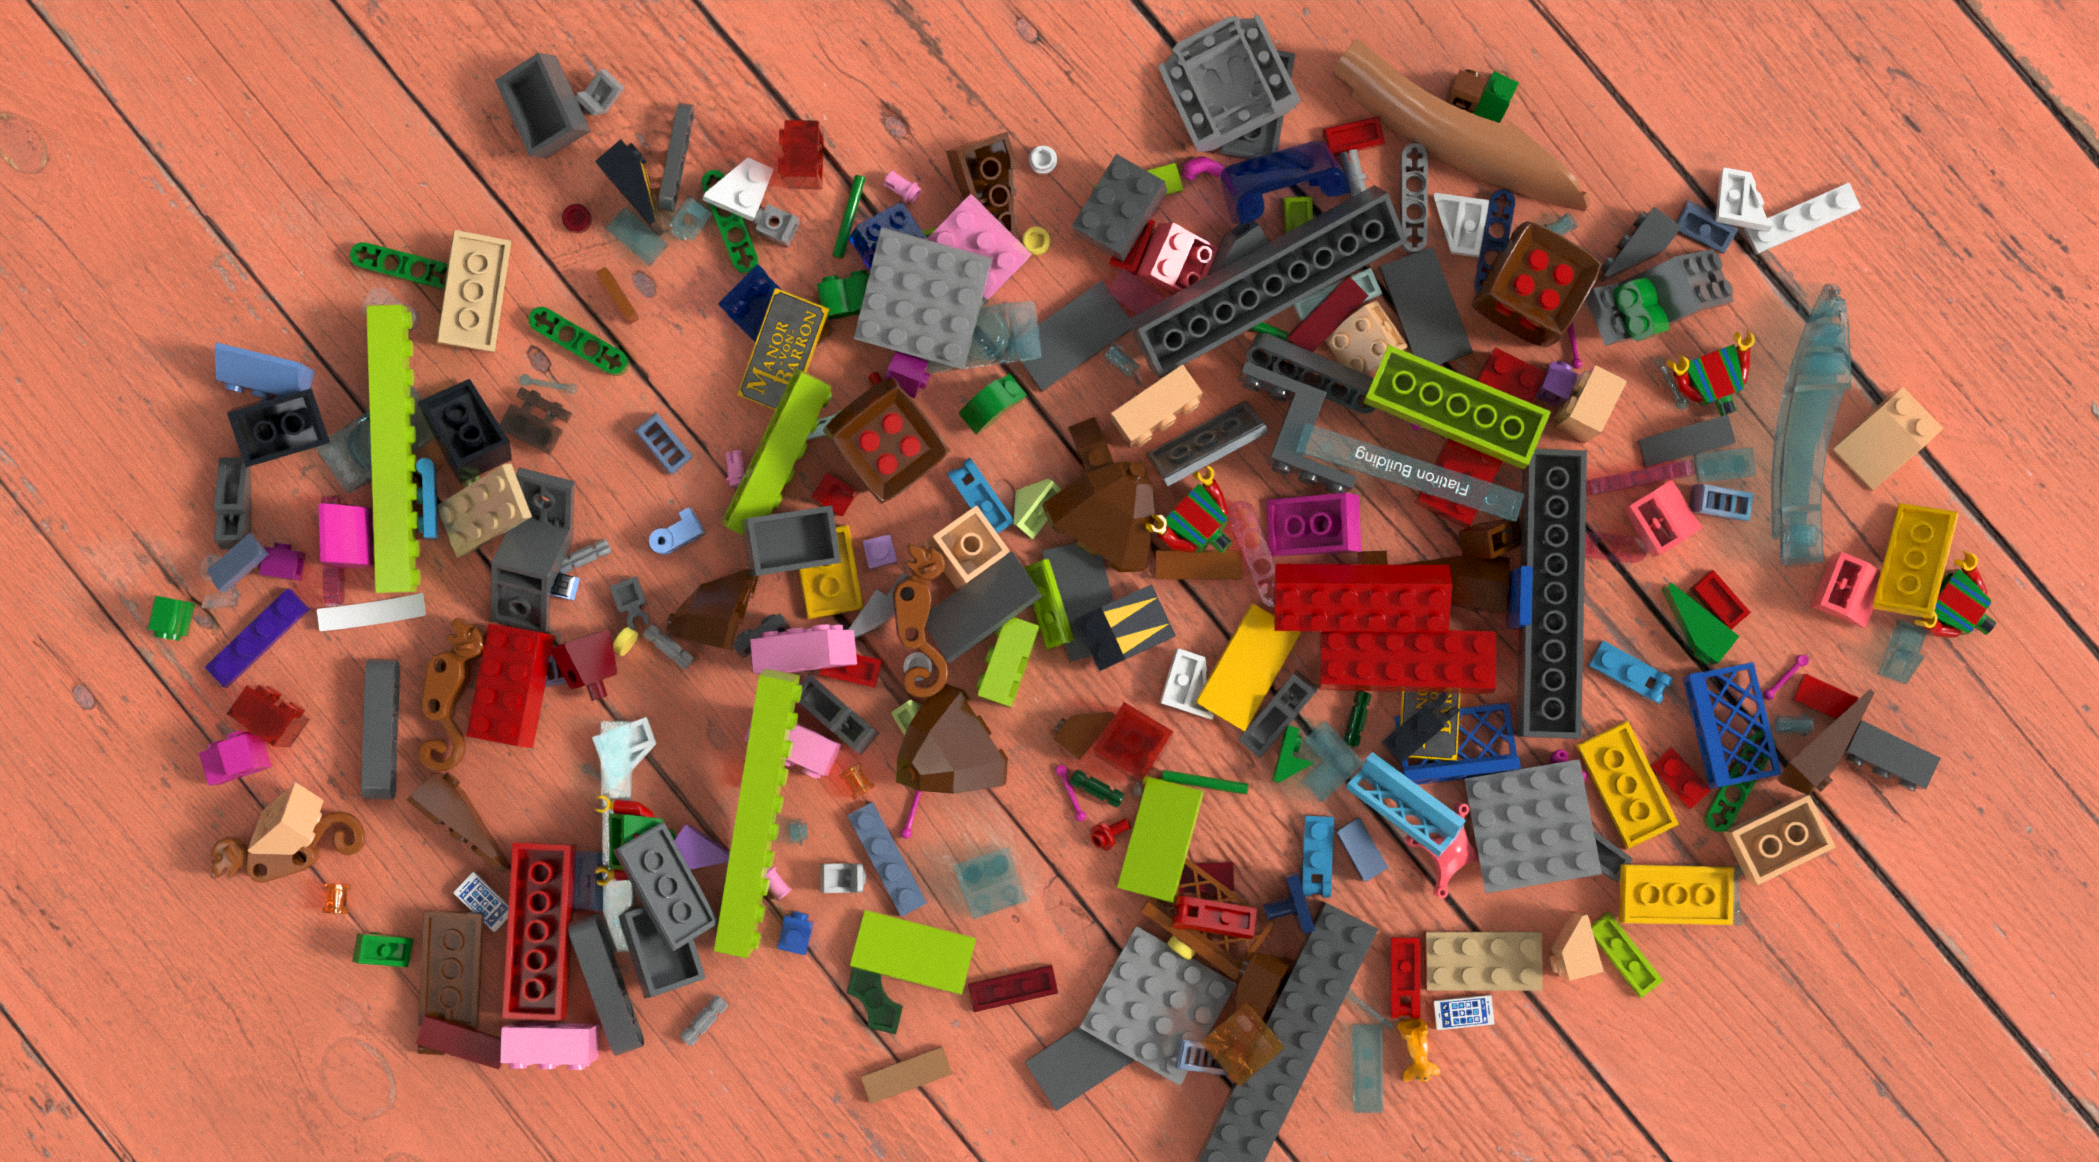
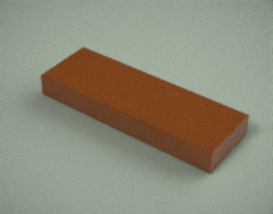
(1198, 566)

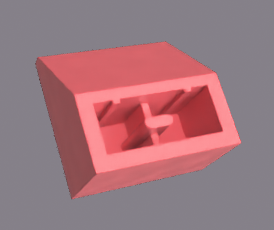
(1176, 258)
(1662, 518)
(1847, 589)

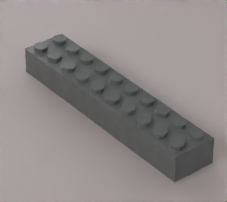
(1267, 280)
(1555, 548)
(1300, 1022)

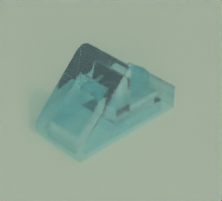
(1903, 652)

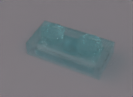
(637, 236)
(1724, 465)

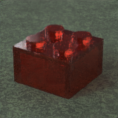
(802, 154)
(268, 715)
(1133, 743)

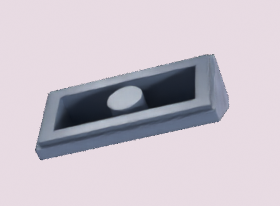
(1700, 225)
(237, 563)
(1361, 849)
(587, 892)

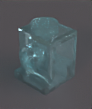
(697, 210)

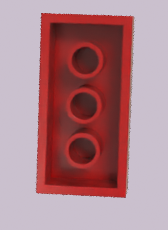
(510, 686)

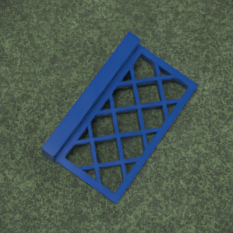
(1707, 731)
(1468, 767)

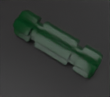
(1357, 718)
(1097, 788)

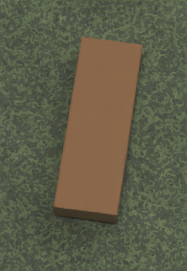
(906, 1075)

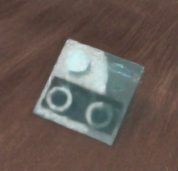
(990, 882)

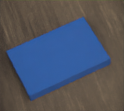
(1519, 598)

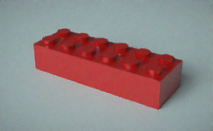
(1504, 374)
(1362, 598)
(1409, 661)
(538, 931)

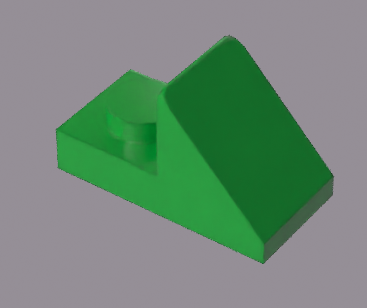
(1496, 97)
(1286, 763)
(382, 949)

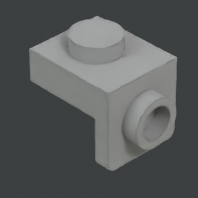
(600, 94)
(842, 878)

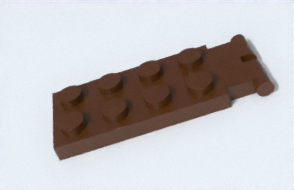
(451, 968)

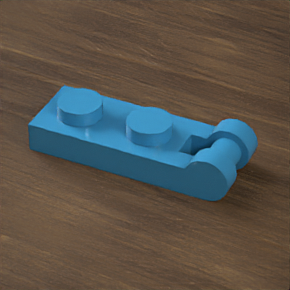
(982, 495)
(428, 498)
(1629, 671)
(1317, 855)

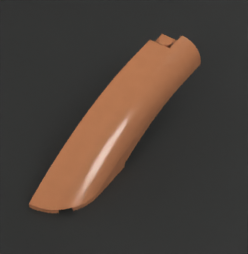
(1457, 137)

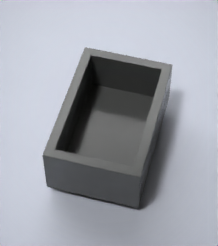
(542, 105)
(1119, 208)
(791, 541)
(653, 963)

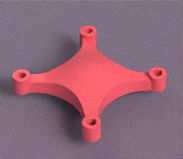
(1453, 858)

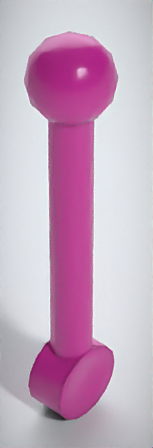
(1576, 362)
(1801, 660)
(1062, 771)
(906, 832)

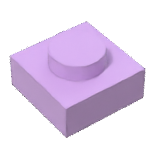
(880, 551)

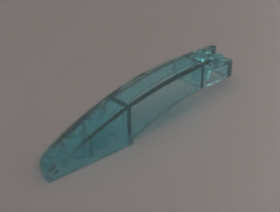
(1804, 427)

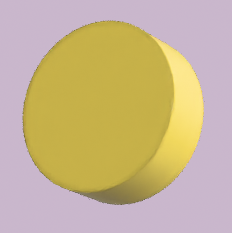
(1036, 240)
(624, 641)
(1181, 948)

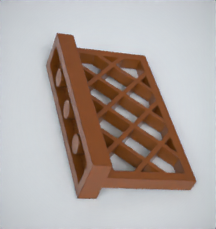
(1200, 942)

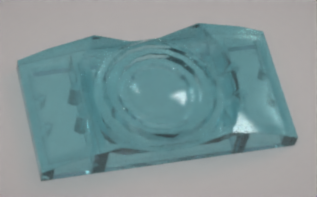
(1001, 336)
(350, 447)

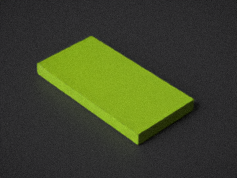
(1160, 839)
(913, 952)

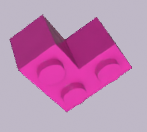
(234, 758)

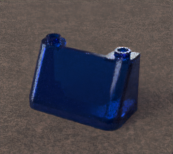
(1248, 180)

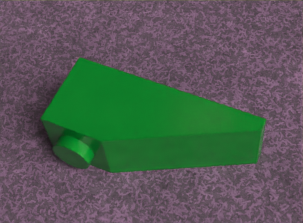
(1700, 628)

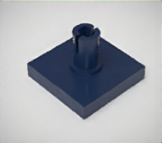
(1294, 904)

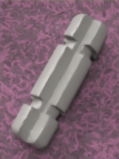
(585, 555)
(668, 646)
(704, 1020)

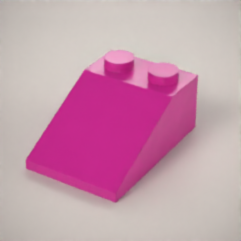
(1314, 525)
(346, 536)

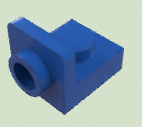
(796, 933)

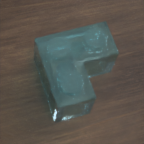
(1335, 763)

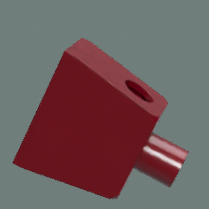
(587, 662)

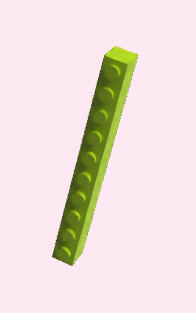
(391, 449)
(757, 812)

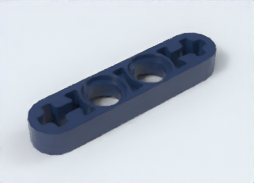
(1490, 243)

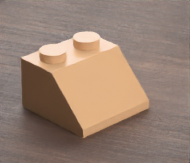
(968, 547)
(287, 823)
(1575, 949)

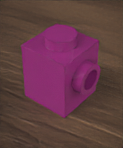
(909, 372)
(282, 562)

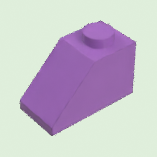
(1556, 384)
(699, 849)

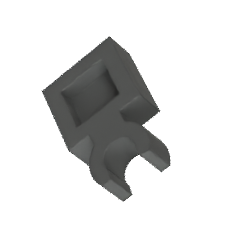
(629, 597)

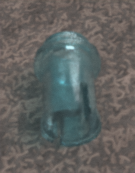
(1563, 224)
(1119, 359)
(1794, 724)

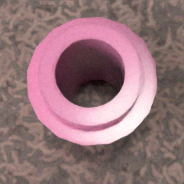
(902, 187)
(735, 467)
(777, 885)

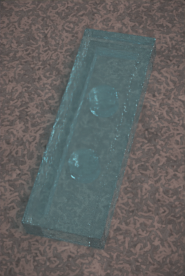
(1367, 1068)

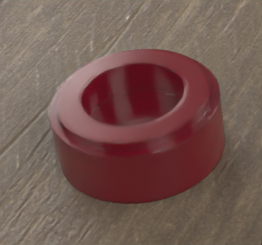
(576, 218)

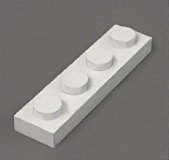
(1804, 218)

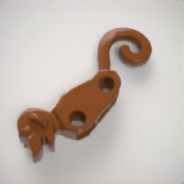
(914, 613)
(447, 688)
(232, 852)

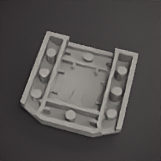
(1228, 81)

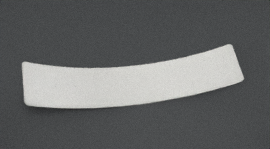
(371, 613)

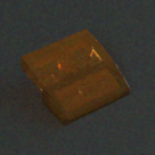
(1242, 1044)

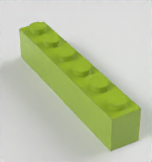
(779, 449)

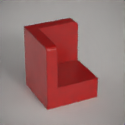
(835, 494)

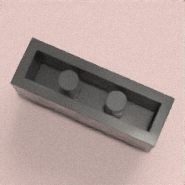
(1891, 757)

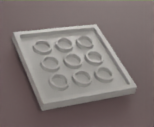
(923, 298)
(1532, 826)
(1154, 1002)

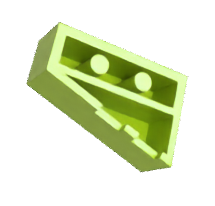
(1007, 661)

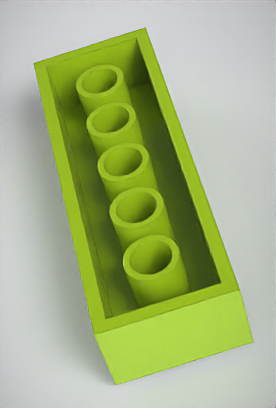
(1457, 407)

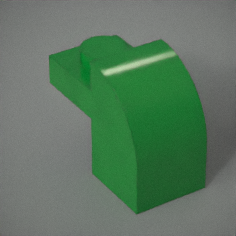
(991, 403)

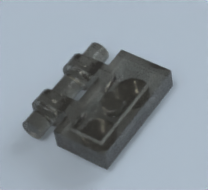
(531, 429)

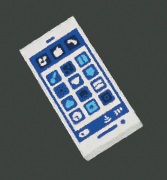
(483, 898)
(1463, 1012)

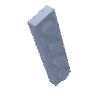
(887, 859)

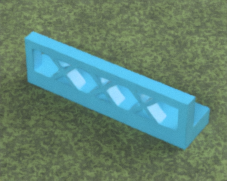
(1410, 800)

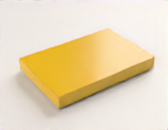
(833, 587)

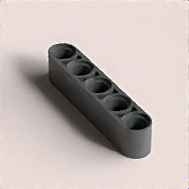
(1303, 363)
(380, 729)
(606, 984)

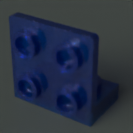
(867, 233)
(749, 301)

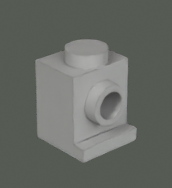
(783, 232)

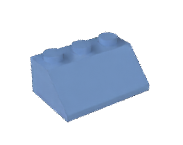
(259, 372)

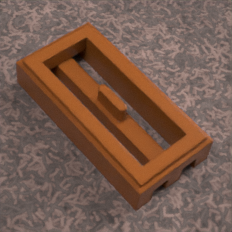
(617, 295)

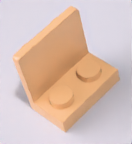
(1364, 338)

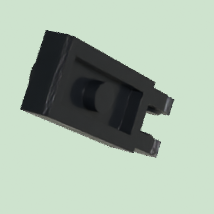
(1417, 730)

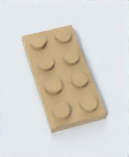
(473, 291)
(484, 510)
(1483, 961)

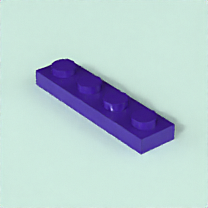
(257, 638)

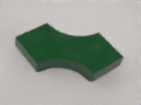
(881, 1009)

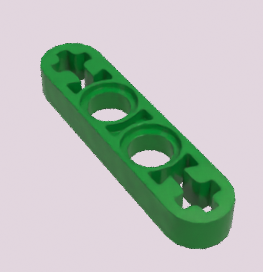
(728, 223)
(404, 267)
(580, 338)
(1744, 789)

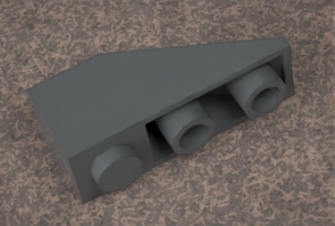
(1648, 240)
(1238, 243)

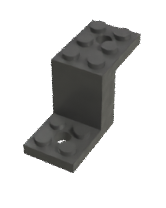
(1682, 286)
(1303, 409)
(533, 553)

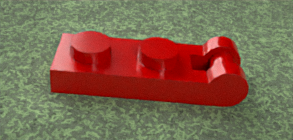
(1215, 917)
(1404, 976)

